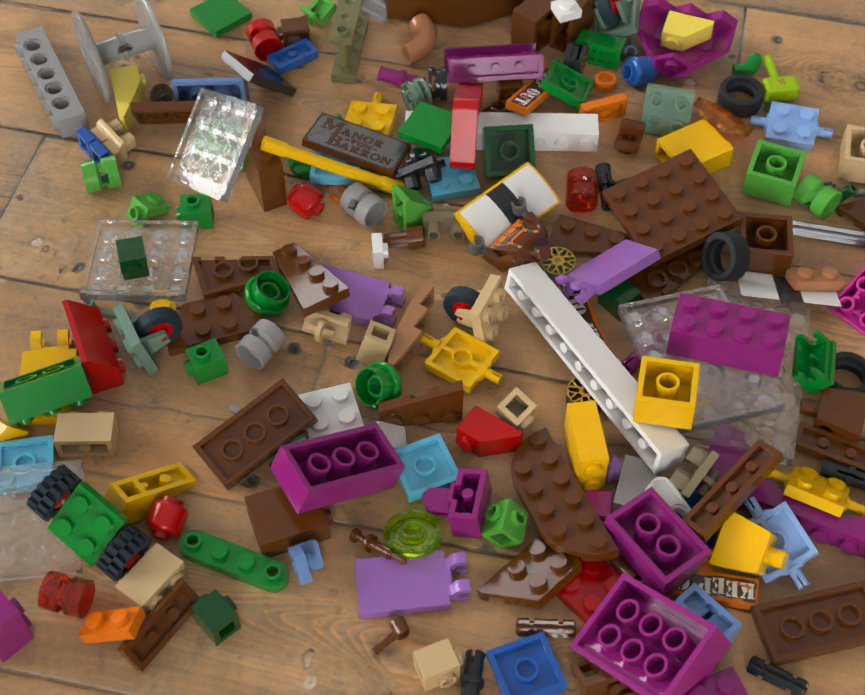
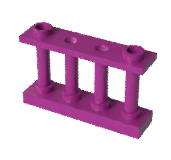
(493, 63)

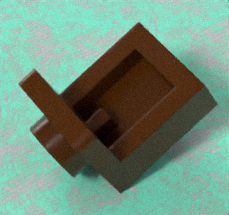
(629, 136)

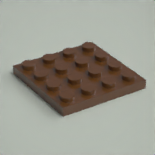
(672, 206)

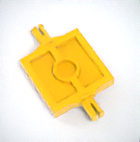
(373, 114)
(461, 358)
(817, 491)

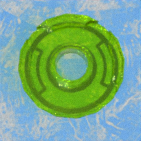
(413, 546)

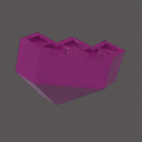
(681, 63)

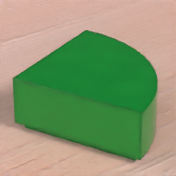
(300, 169)

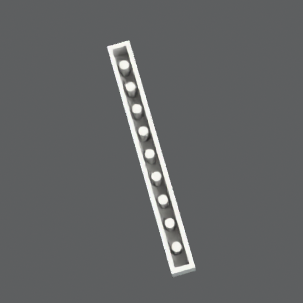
(593, 365)

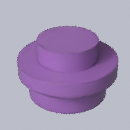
(614, 468)

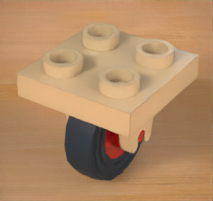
(479, 309)

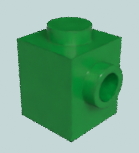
(196, 208)
(205, 361)

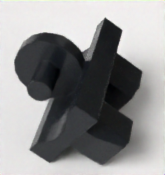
(420, 165)

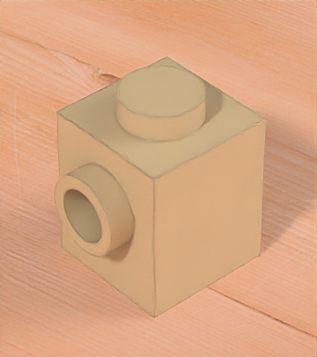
(375, 343)
(517, 409)
(437, 664)

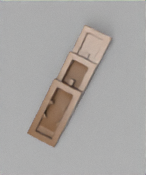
(409, 331)

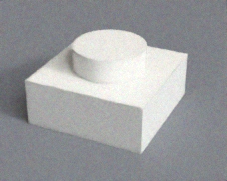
(566, 10)
(379, 250)

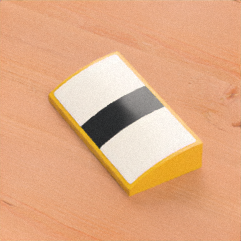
(492, 210)

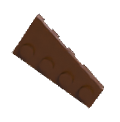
(669, 275)
(309, 281)

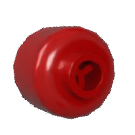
(305, 200)
(166, 518)

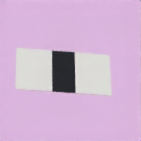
(777, 288)

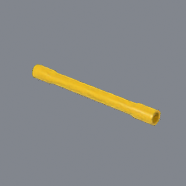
(283, 149)

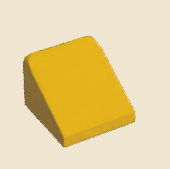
(11, 432)

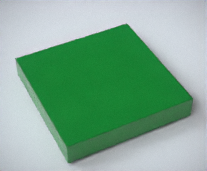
(220, 15)
(566, 84)
(428, 127)

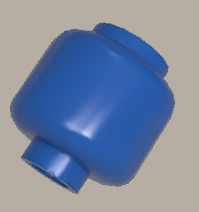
(639, 71)

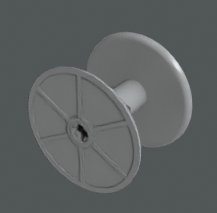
(146, 38)

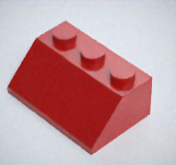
(95, 346)

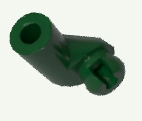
(847, 191)

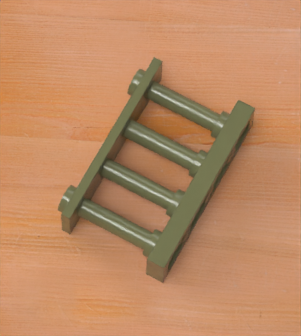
(349, 33)

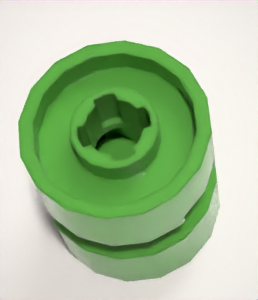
(94, 181)
(817, 196)

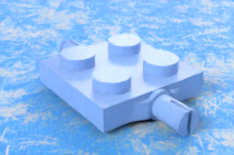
(791, 126)
(790, 538)

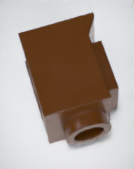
(294, 30)

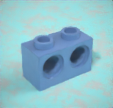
(704, 606)

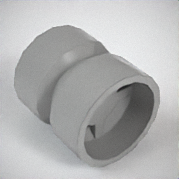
(363, 205)
(257, 346)

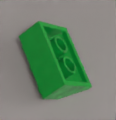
(44, 391)

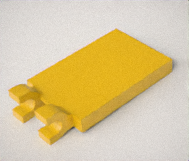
(43, 356)

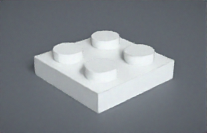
(334, 409)

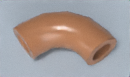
(423, 40)

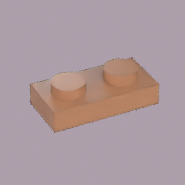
(814, 279)

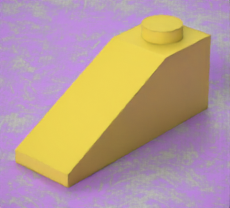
(127, 88)

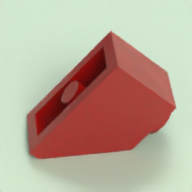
(486, 434)

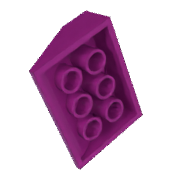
(649, 640)

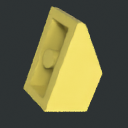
(685, 31)

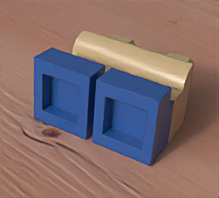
(105, 141)

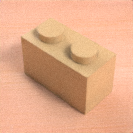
(86, 434)
(151, 579)

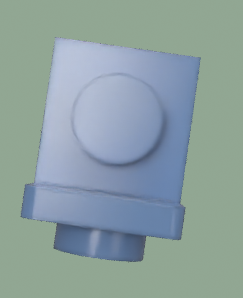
(305, 559)

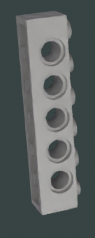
(51, 82)

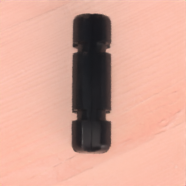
(777, 676)

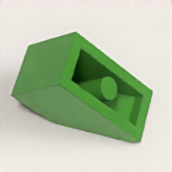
(408, 206)

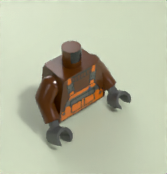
(519, 245)

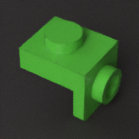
(319, 11)
(146, 206)

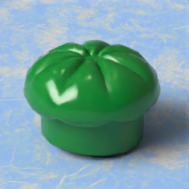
(267, 293)
(378, 383)

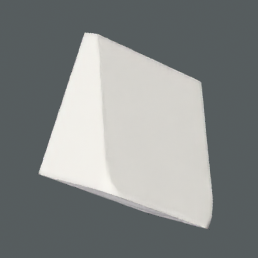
(394, 433)

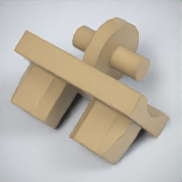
(329, 326)

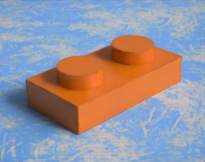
(606, 108)
(112, 625)

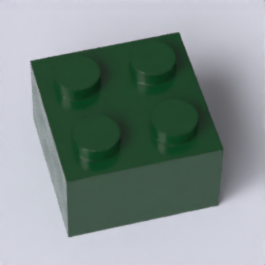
(507, 149)

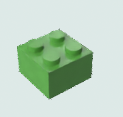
(773, 172)

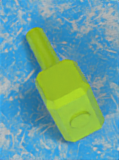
(776, 87)

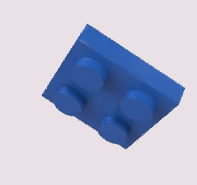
(526, 667)

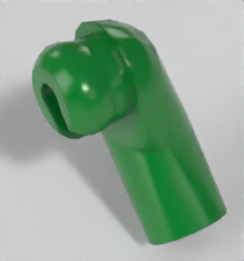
(749, 67)

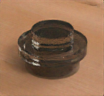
(161, 93)

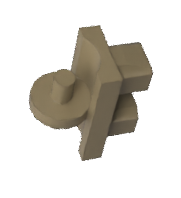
(442, 222)
(703, 461)

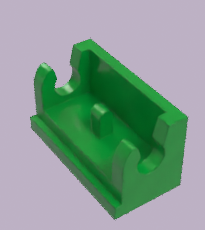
(604, 49)
(814, 362)

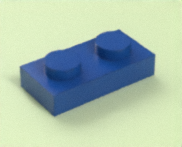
(292, 56)

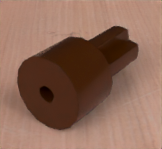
(413, 237)

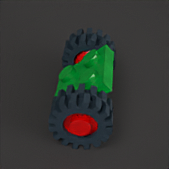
(88, 523)

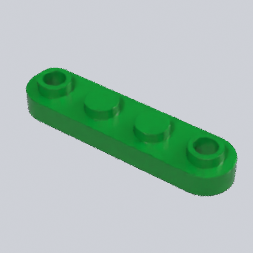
(234, 561)

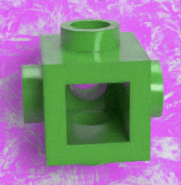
(505, 523)

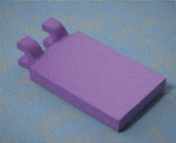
(607, 270)
(367, 298)
(416, 587)

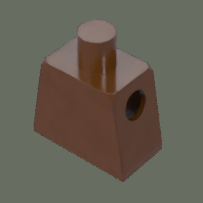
(837, 412)

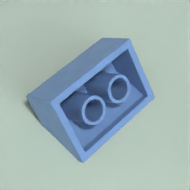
(189, 88)

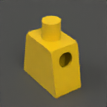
(746, 547)

